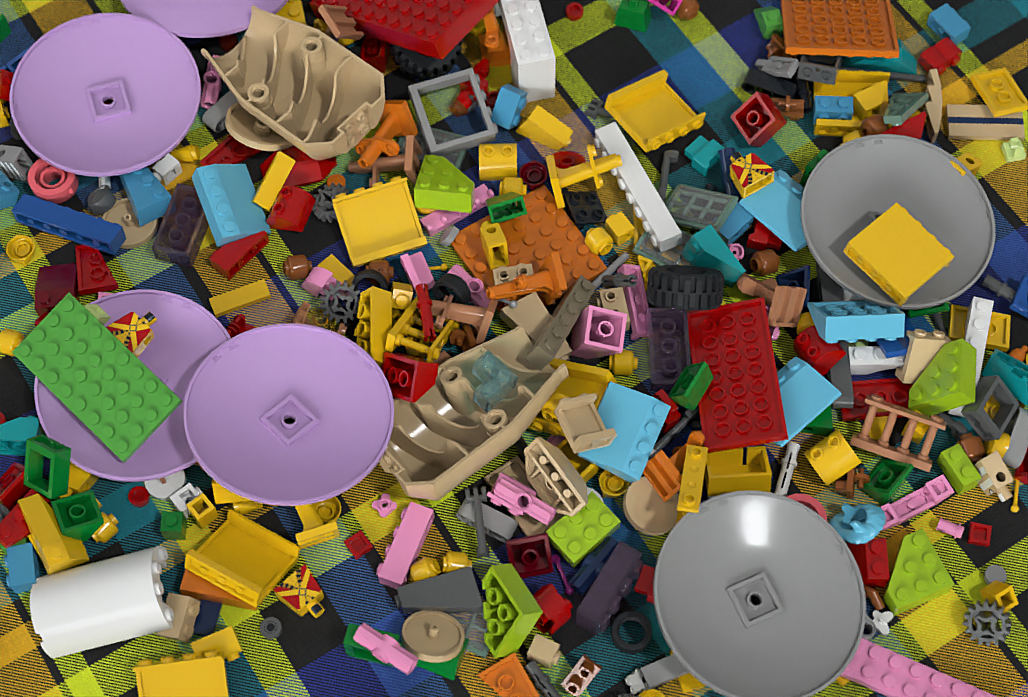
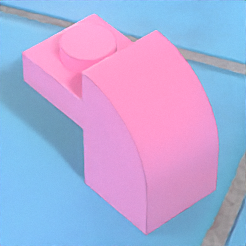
(318, 280)

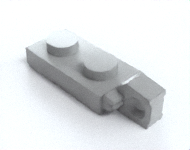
(778, 66)

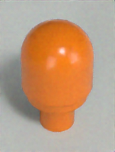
(1019, 353)

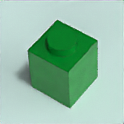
(173, 525)

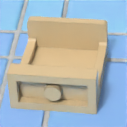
(920, 352)
(583, 423)

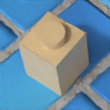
(544, 652)

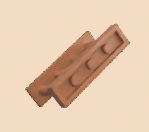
(902, 452)

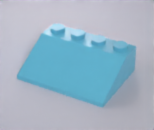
(227, 202)
(779, 209)
(856, 321)
(803, 395)
(637, 425)

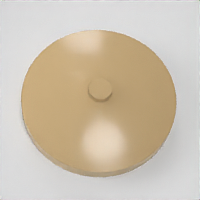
(252, 131)

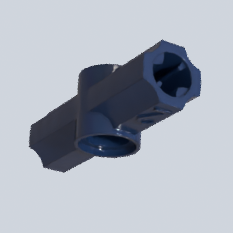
(725, 162)
(592, 566)

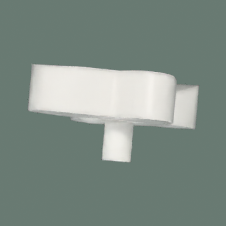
(881, 621)
(635, 682)

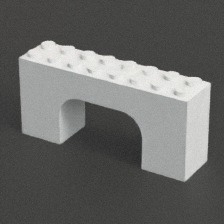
(529, 47)

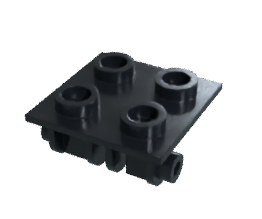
(584, 208)

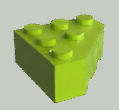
(443, 186)
(946, 381)
(916, 575)
(508, 610)

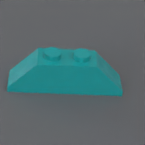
(904, 64)

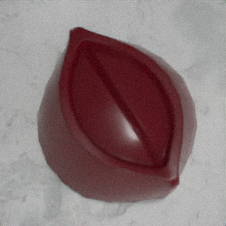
(533, 174)

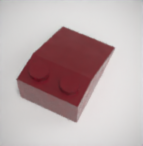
(53, 285)

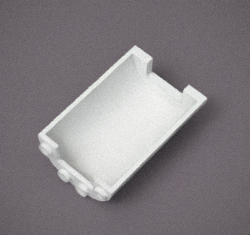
(101, 603)

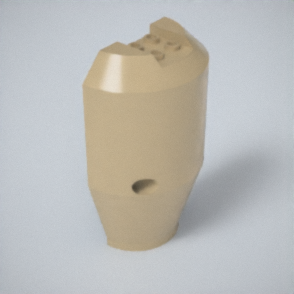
(302, 85)
(449, 435)

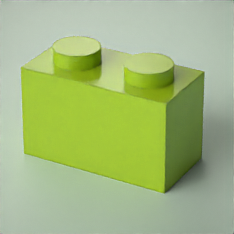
(958, 469)

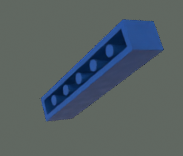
(69, 224)

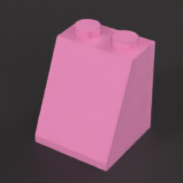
(598, 333)

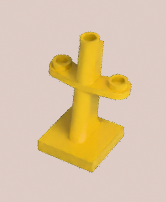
(565, 177)
(314, 529)

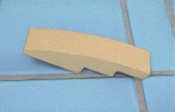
(933, 105)

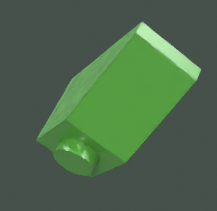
(769, 21)

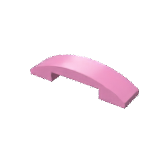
(917, 502)

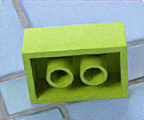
(581, 534)

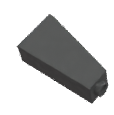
(445, 593)

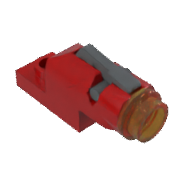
(466, 99)

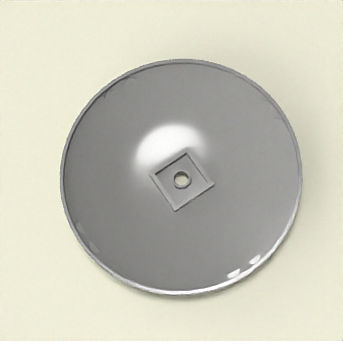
(871, 175)
(796, 567)

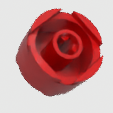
(555, 609)

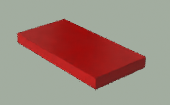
(890, 389)

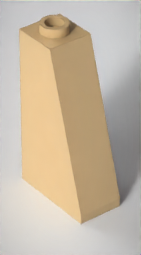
(533, 317)

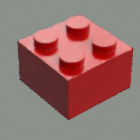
(758, 119)

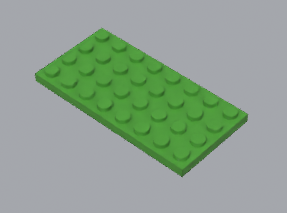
(97, 377)

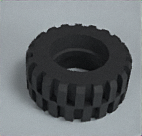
(424, 66)
(685, 287)

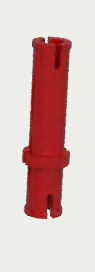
(424, 305)

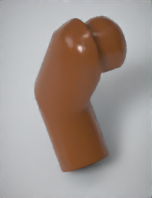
(874, 597)

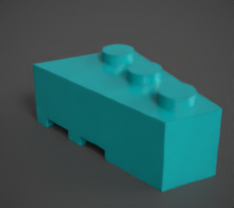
(1011, 371)

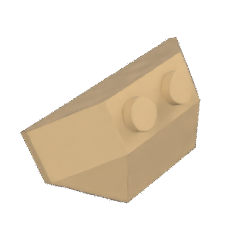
(555, 477)

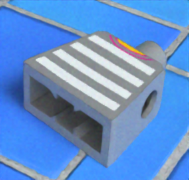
(15, 162)

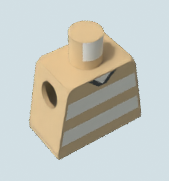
(994, 476)

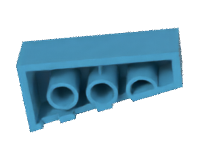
(146, 195)

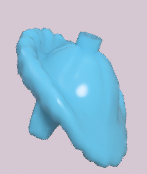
(859, 522)

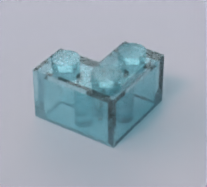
(496, 379)

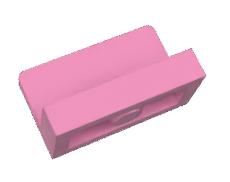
(417, 270)

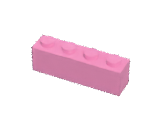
(406, 545)

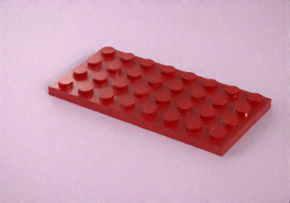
(745, 396)

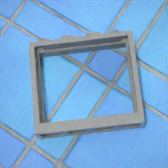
(461, 143)

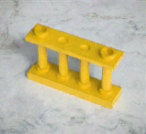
(404, 328)
(692, 481)

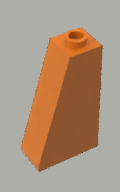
(199, 588)

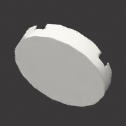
(164, 491)

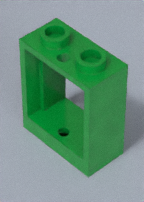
(60, 456)
(356, 650)

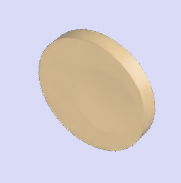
(123, 214)
(647, 509)
(432, 636)

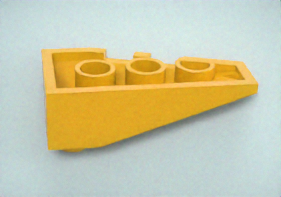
(55, 550)

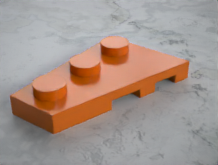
(509, 678)

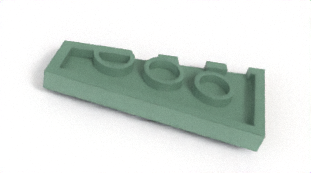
(903, 106)

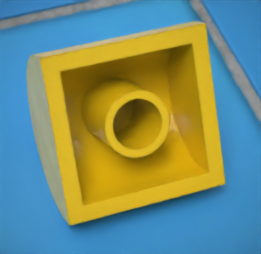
(497, 161)
(832, 457)
(223, 641)

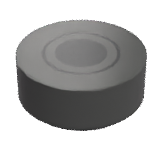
(271, 628)

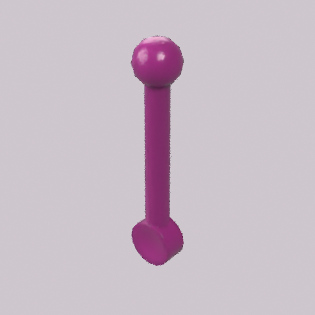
(556, 559)

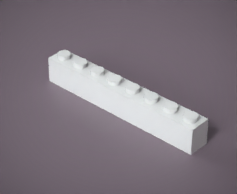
(639, 189)

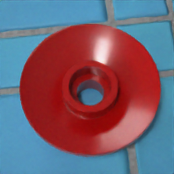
(568, 159)

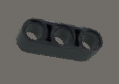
(768, 84)

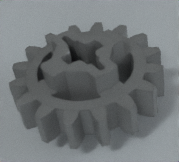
(323, 207)
(335, 306)
(989, 632)

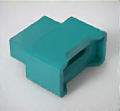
(703, 154)

